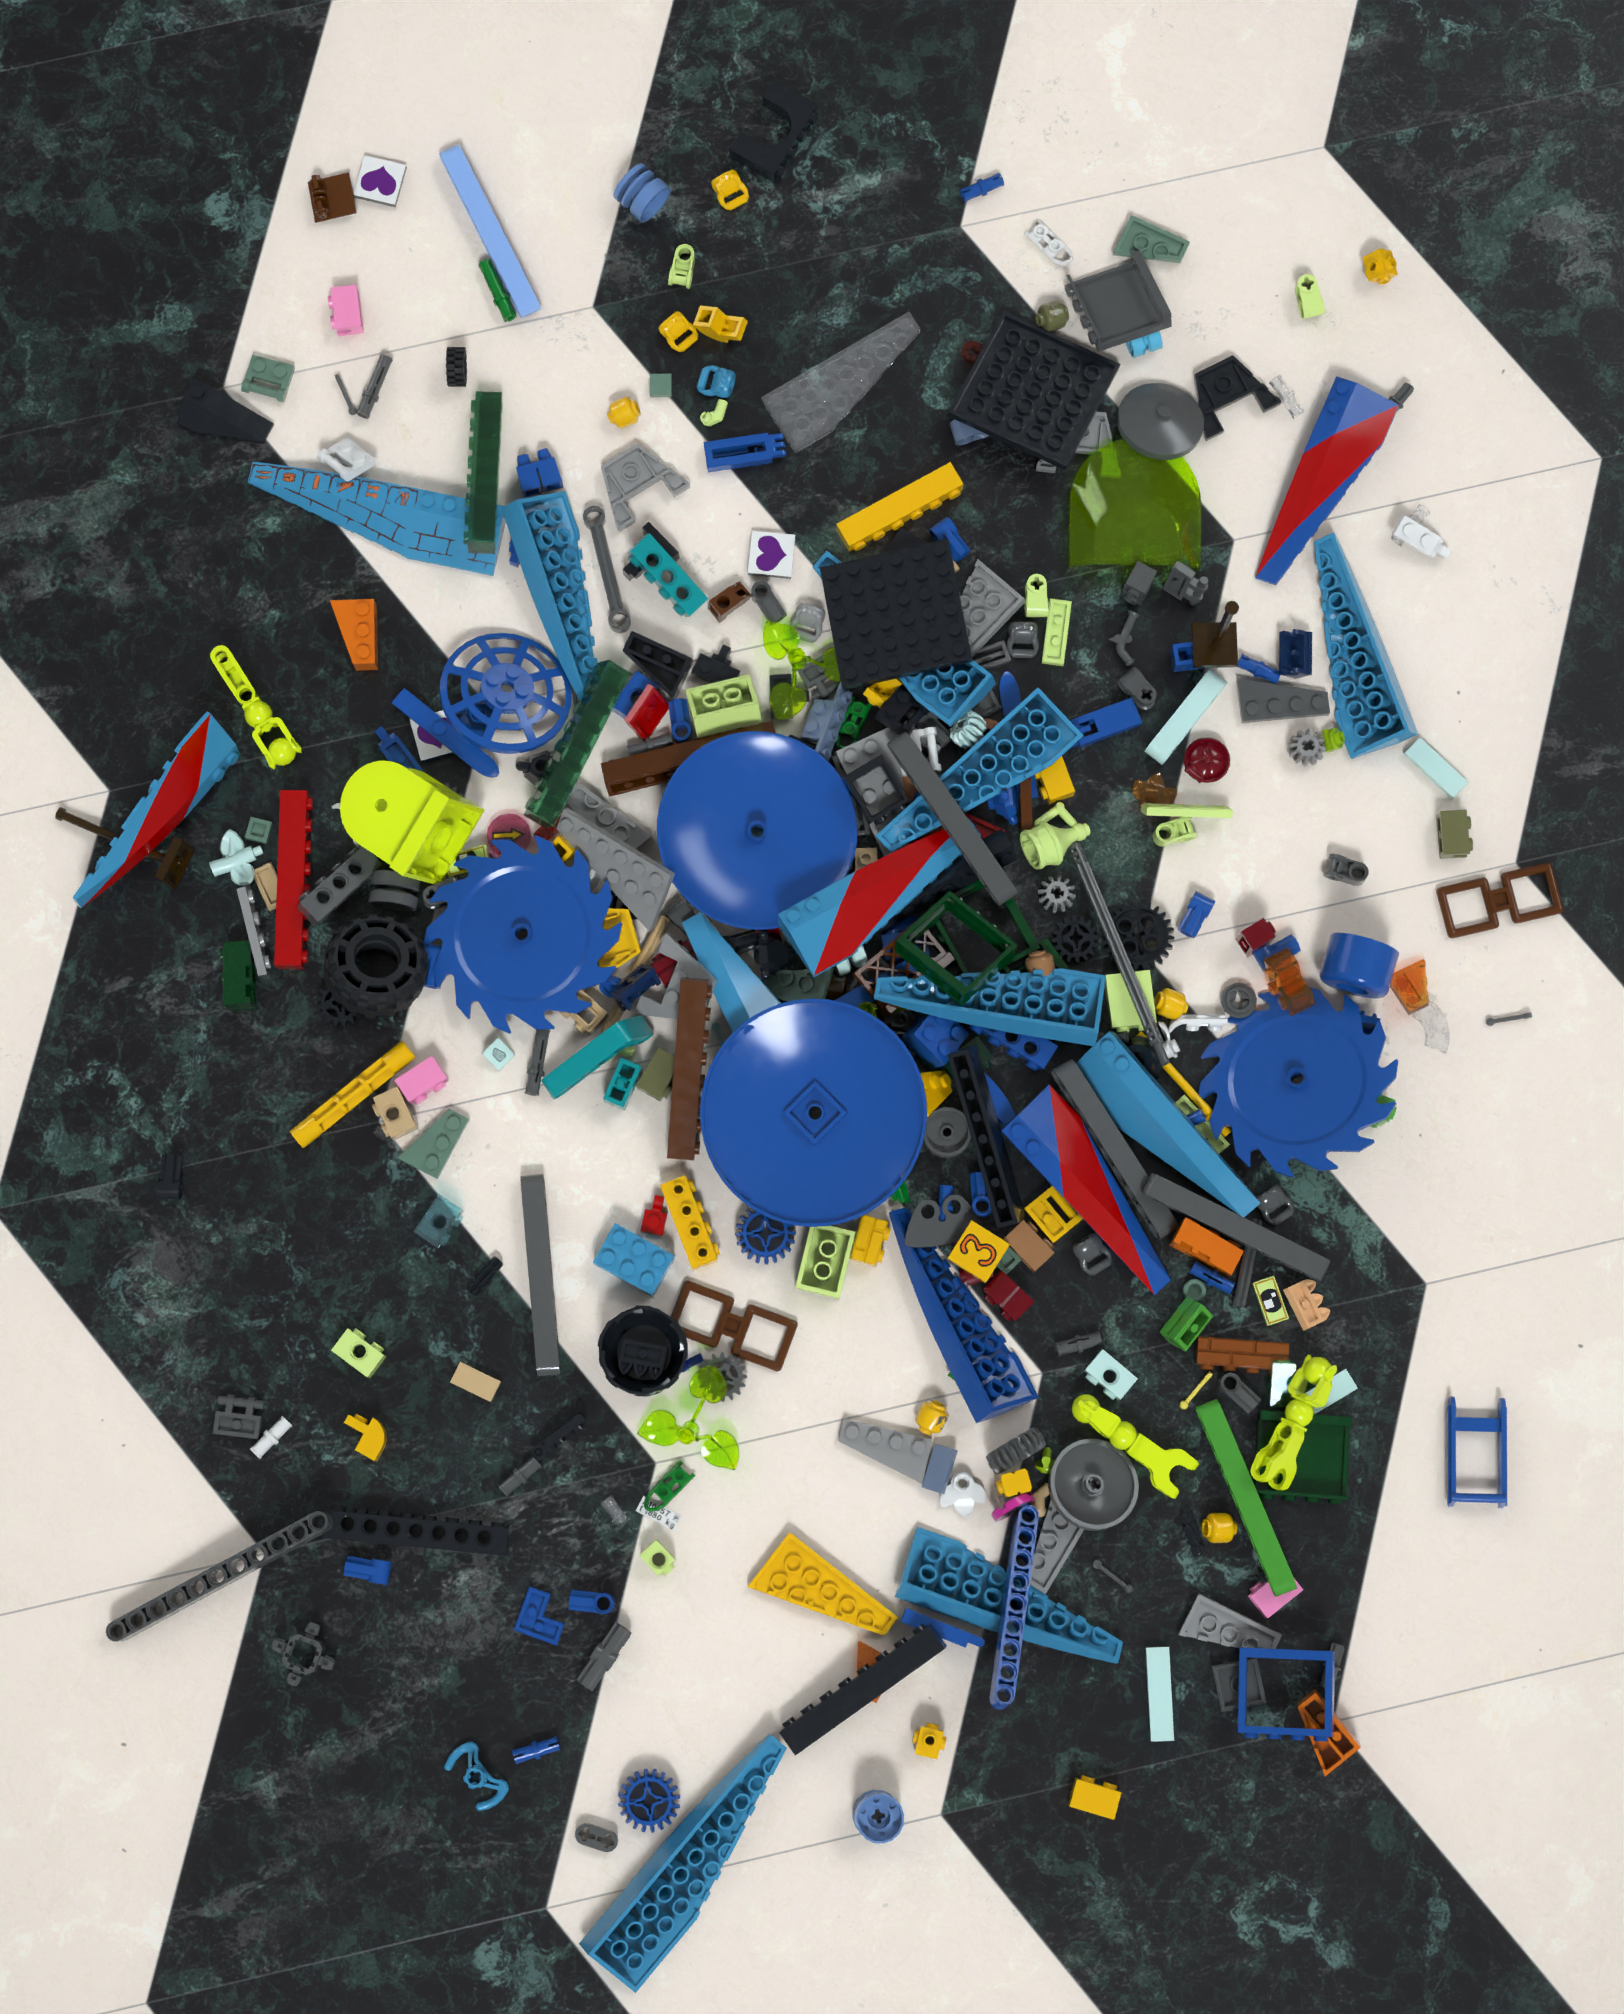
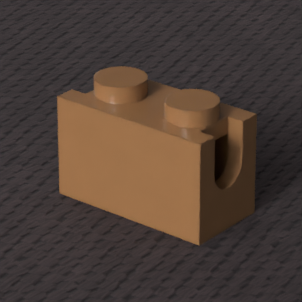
(1029, 1245)

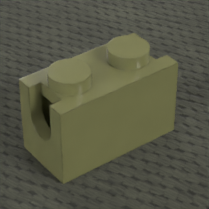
(1453, 834)
(658, 1075)

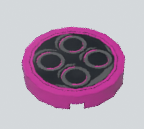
(1012, 1506)

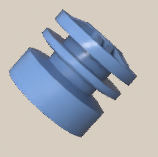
(642, 192)
(889, 1823)

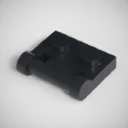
(896, 708)

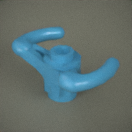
(477, 1774)

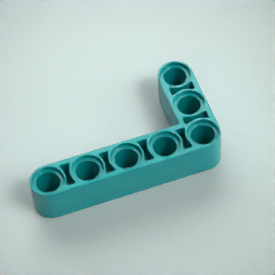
(596, 1053)

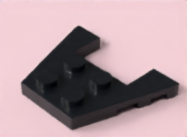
(1224, 385)

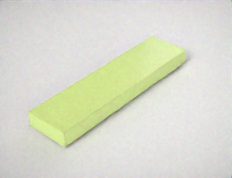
(1186, 810)

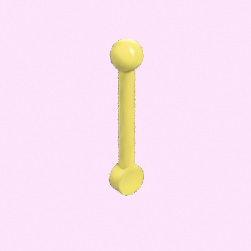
(1184, 1404)

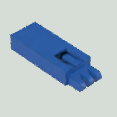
(734, 452)
(1109, 722)
(945, 1630)

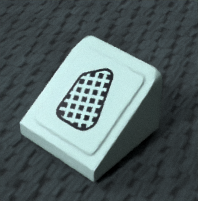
(498, 1054)

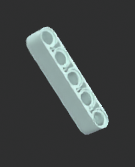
(1186, 716)

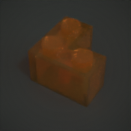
(1287, 983)

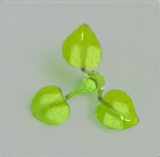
(778, 642)
(662, 1430)

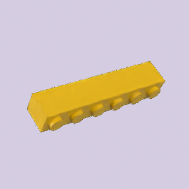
(900, 507)

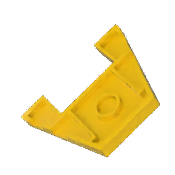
(628, 942)

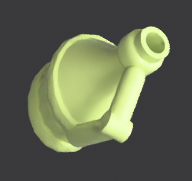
(1047, 843)

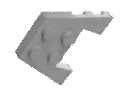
(1096, 436)
(633, 473)
(685, 967)

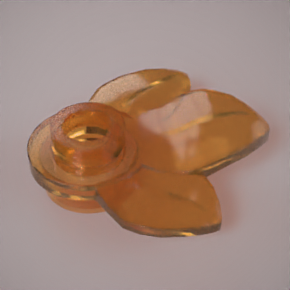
(1153, 791)

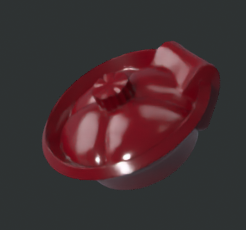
(1206, 760)

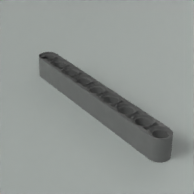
(952, 818)
(1112, 1147)
(1236, 1227)
(540, 1275)

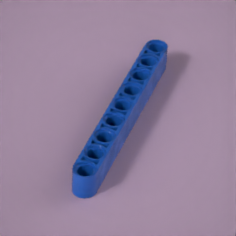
(1010, 1616)

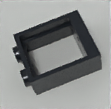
(864, 770)

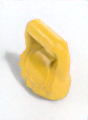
(728, 184)
(674, 327)

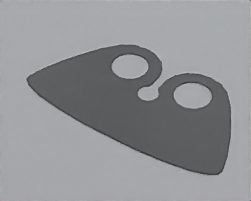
(932, 1232)

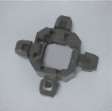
(326, 1662)

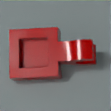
(653, 1219)

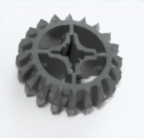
(1015, 1450)

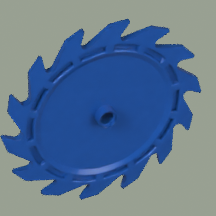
(484, 924)
(1303, 1118)

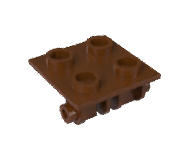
(331, 197)

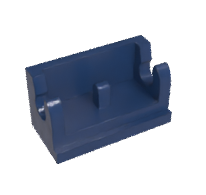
(1295, 653)
(634, 986)

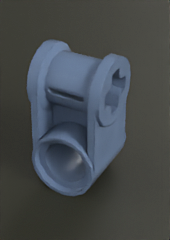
(965, 434)

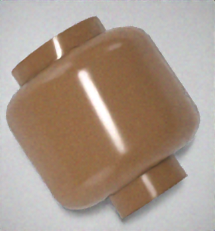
(1040, 960)

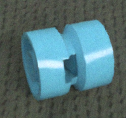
(1149, 342)

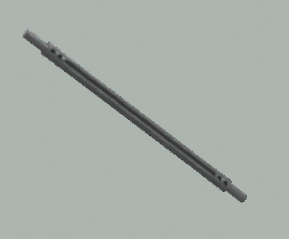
(1118, 950)

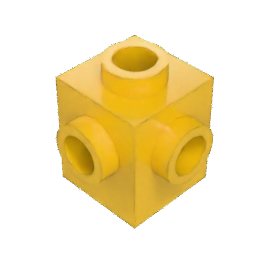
(1380, 266)
(929, 1750)

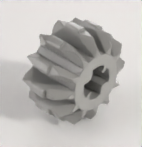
(1301, 741)
(1050, 898)

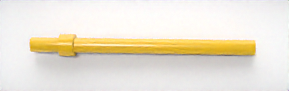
(1187, 1088)

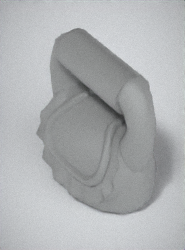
(810, 617)

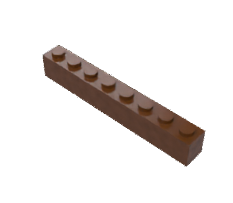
(660, 764)
(688, 1068)

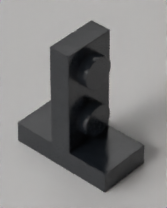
(631, 571)

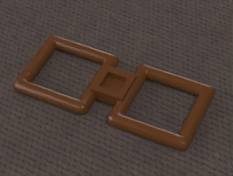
(1499, 900)
(735, 1326)

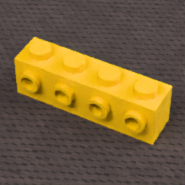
(689, 1223)

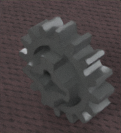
(728, 1362)

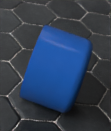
(1358, 965)

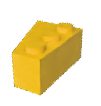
(937, 1088)

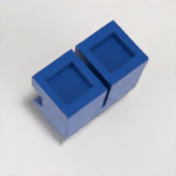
(545, 467)

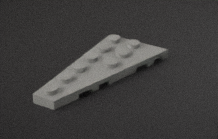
(987, 605)
(874, 786)
(631, 874)

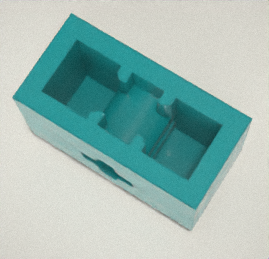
(622, 1084)

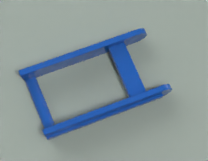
(1477, 1425)

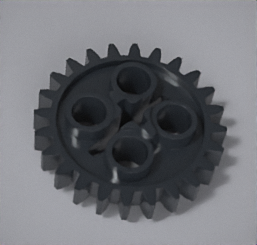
(1158, 933)

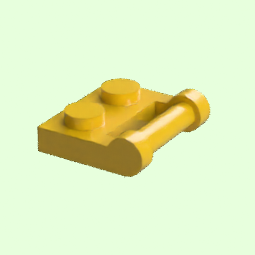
(1048, 1219)

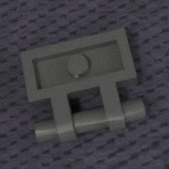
(1183, 584)
(814, 676)
(236, 1424)

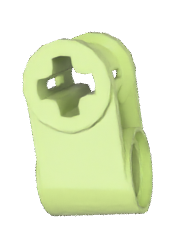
(682, 270)
(1309, 301)
(1036, 600)
(1179, 831)

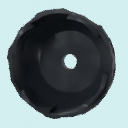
(647, 1326)

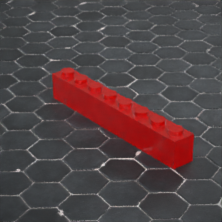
(292, 878)

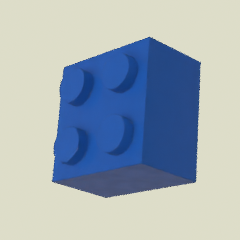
(934, 1038)

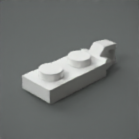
(1420, 538)

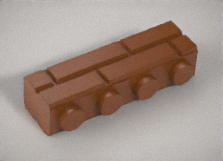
(1239, 1354)

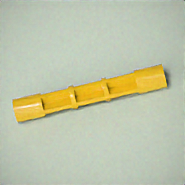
(352, 1094)

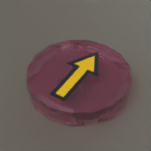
(509, 827)

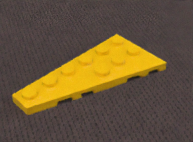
(809, 1581)

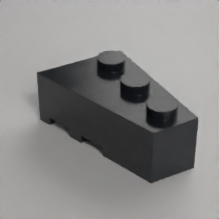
(659, 662)

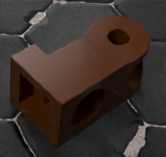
(728, 601)

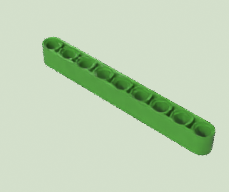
(1246, 1498)

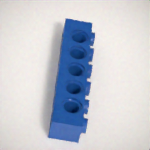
(1038, 1060)

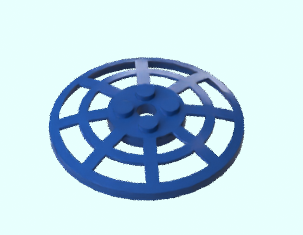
(501, 701)

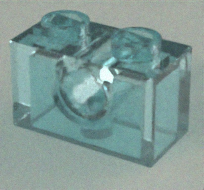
(440, 1208)

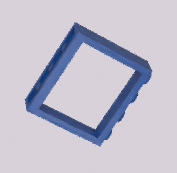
(1276, 1732)

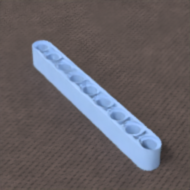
(490, 231)

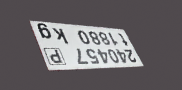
(664, 1516)

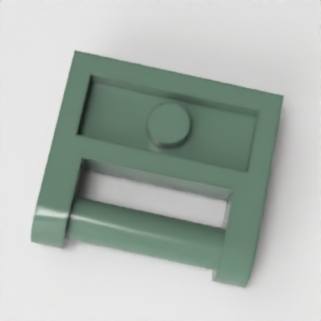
(270, 372)

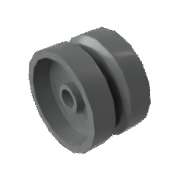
(394, 891)
(937, 1123)

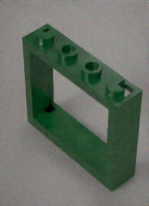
(1016, 917)
(936, 973)

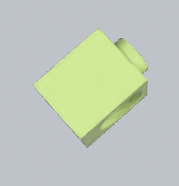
(647, 1556)

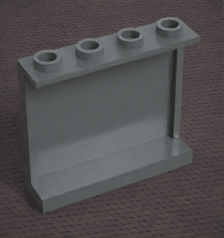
(1119, 304)

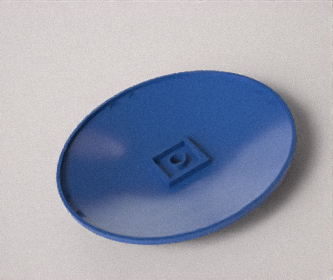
(761, 1103)

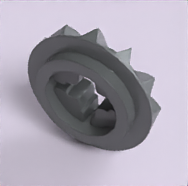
(1245, 993)

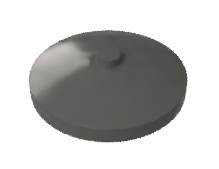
(1160, 421)
(1093, 1484)

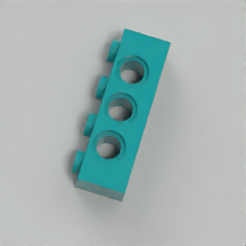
(694, 596)

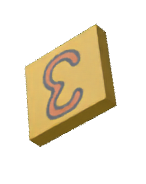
(978, 1251)

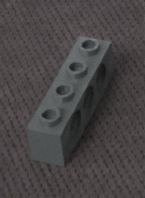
(317, 911)

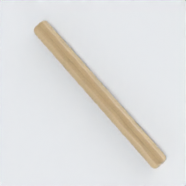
(643, 958)

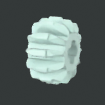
(968, 730)

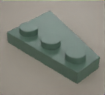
(1151, 241)
(799, 984)
(436, 1144)

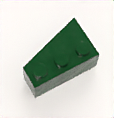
(238, 976)

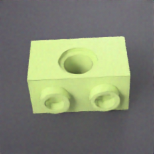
(346, 1348)

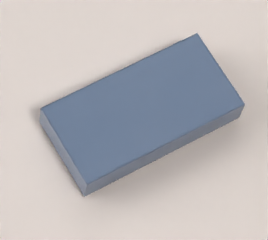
(939, 1468)

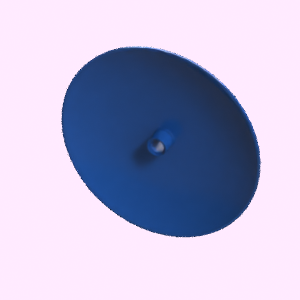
(744, 785)

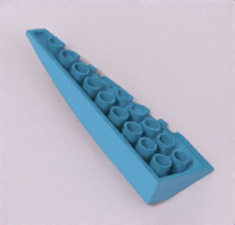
(1052, 1006)

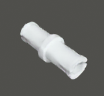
(271, 1437)

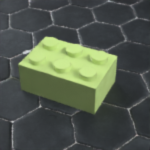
(723, 706)
(825, 1261)

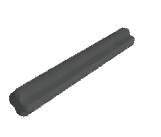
(1245, 1273)

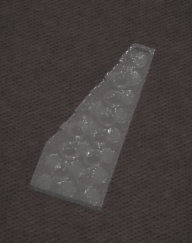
(825, 394)

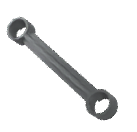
(606, 569)

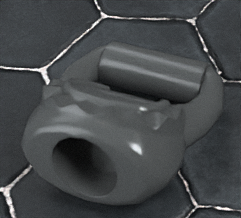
(1023, 634)
(1271, 1199)
(1090, 1248)

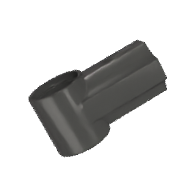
(768, 604)
(1240, 1393)

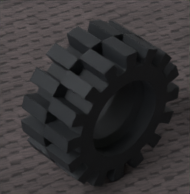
(456, 366)

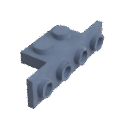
(825, 721)

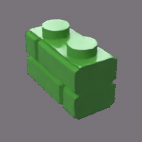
(1186, 1324)

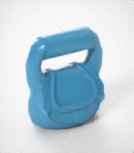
(722, 381)

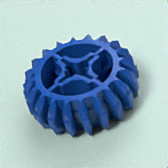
(755, 1235)
(662, 1798)

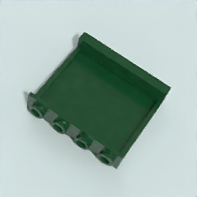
(1320, 1461)

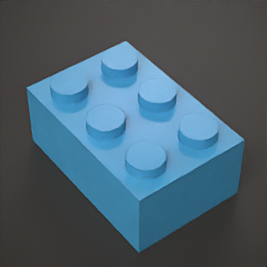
(634, 1260)

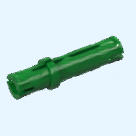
(501, 298)

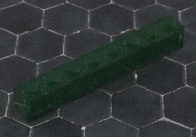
(484, 472)
(576, 744)

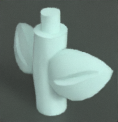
(236, 859)

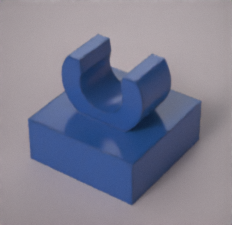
(1368, 1022)

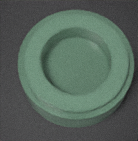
(1194, 1289)

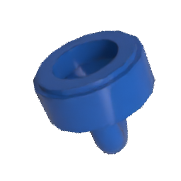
(606, 987)

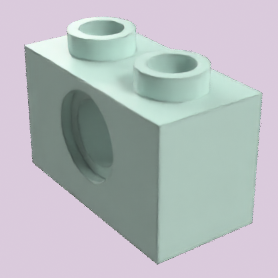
(1123, 1378)

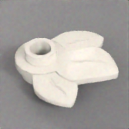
(1170, 1046)
(963, 1498)

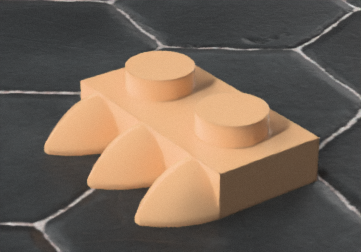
(1306, 1304)

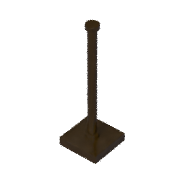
(1216, 642)
(172, 864)

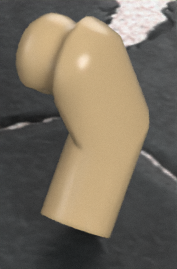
(1039, 1502)

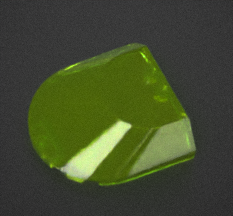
(1134, 510)

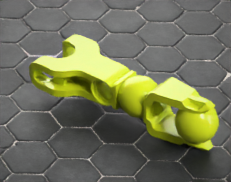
(257, 713)
(1125, 1437)
(1283, 1448)

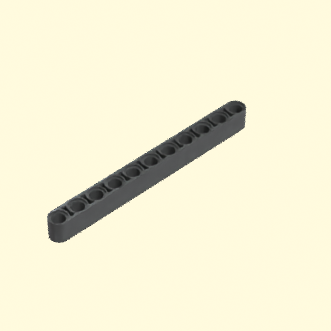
(209, 1579)

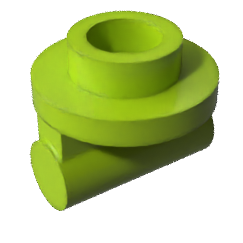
(1333, 739)
(1045, 1463)

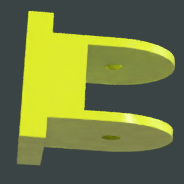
(407, 819)

